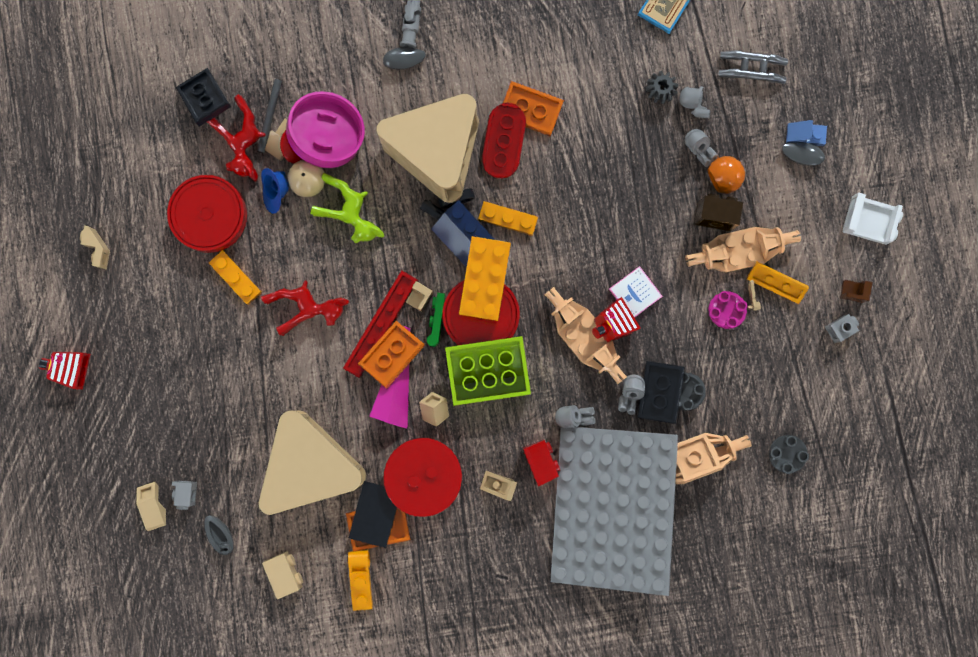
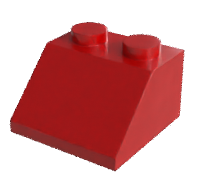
(541, 462)

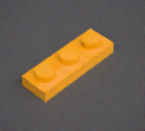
(507, 218)
(235, 277)
(777, 282)

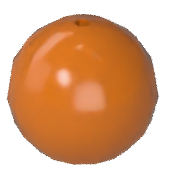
(726, 174)

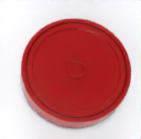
(207, 213)
(470, 329)
(422, 477)

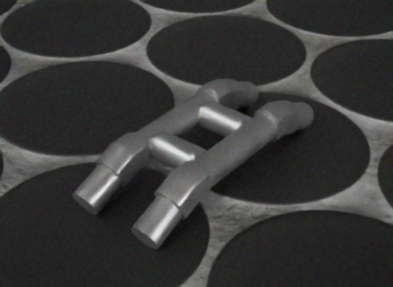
(744, 73)

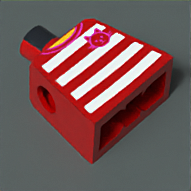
(615, 322)
(66, 368)

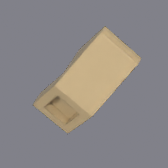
(90, 238)
(150, 509)

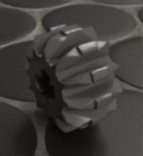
(667, 82)

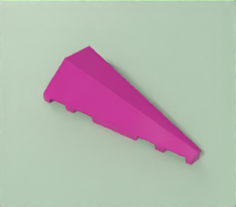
(392, 402)

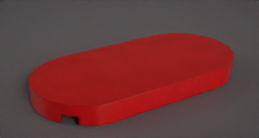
(504, 140)

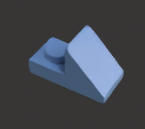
(806, 133)

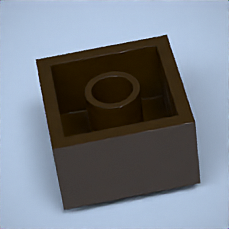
(718, 212)

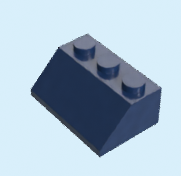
(456, 230)

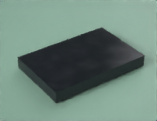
(203, 97)
(662, 392)
(373, 516)

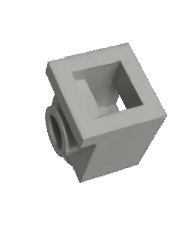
(837, 331)
(184, 494)

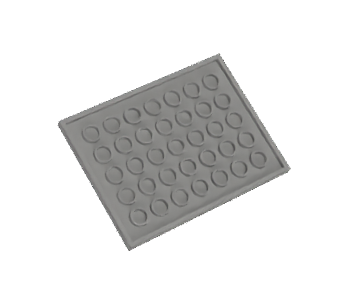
(615, 510)

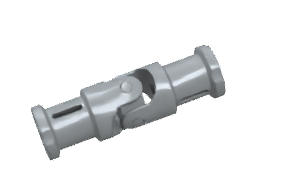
(410, 23)

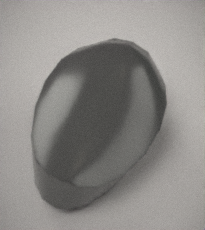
(403, 58)
(803, 153)
(218, 535)

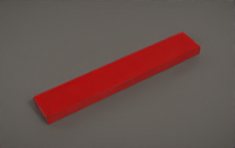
(381, 321)

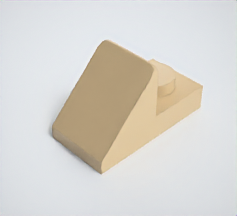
(273, 142)
(498, 485)

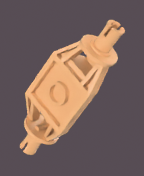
(742, 248)
(579, 336)
(700, 458)

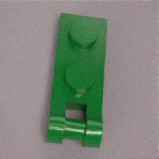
(436, 320)

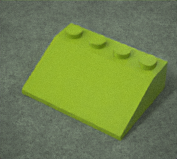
(487, 370)

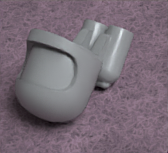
(692, 99)
(699, 145)
(632, 390)
(573, 417)

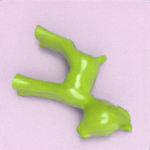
(350, 212)

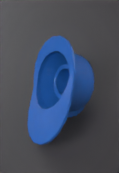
(274, 188)

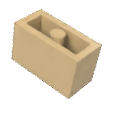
(283, 575)

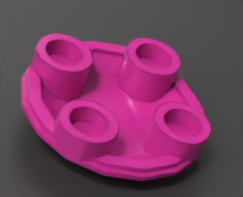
(727, 310)

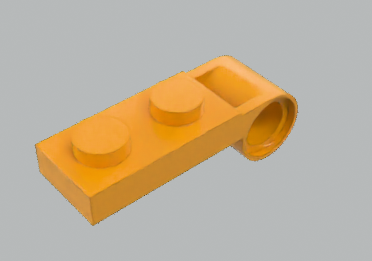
(360, 580)

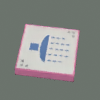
(636, 291)

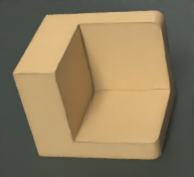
(419, 296)
(434, 409)

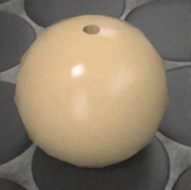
(306, 185)

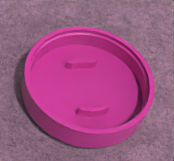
(325, 129)

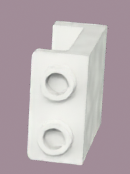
(872, 219)

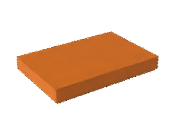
(538, 107)
(391, 354)
(398, 532)

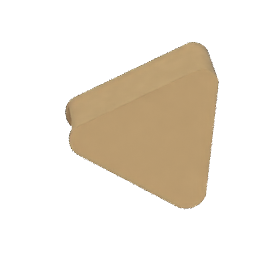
(434, 143)
(306, 466)

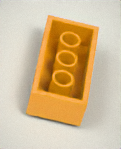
(484, 278)

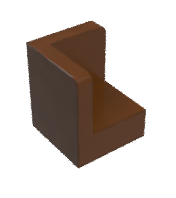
(856, 291)

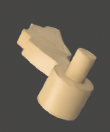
(755, 305)

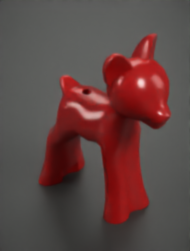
(241, 141)
(308, 307)

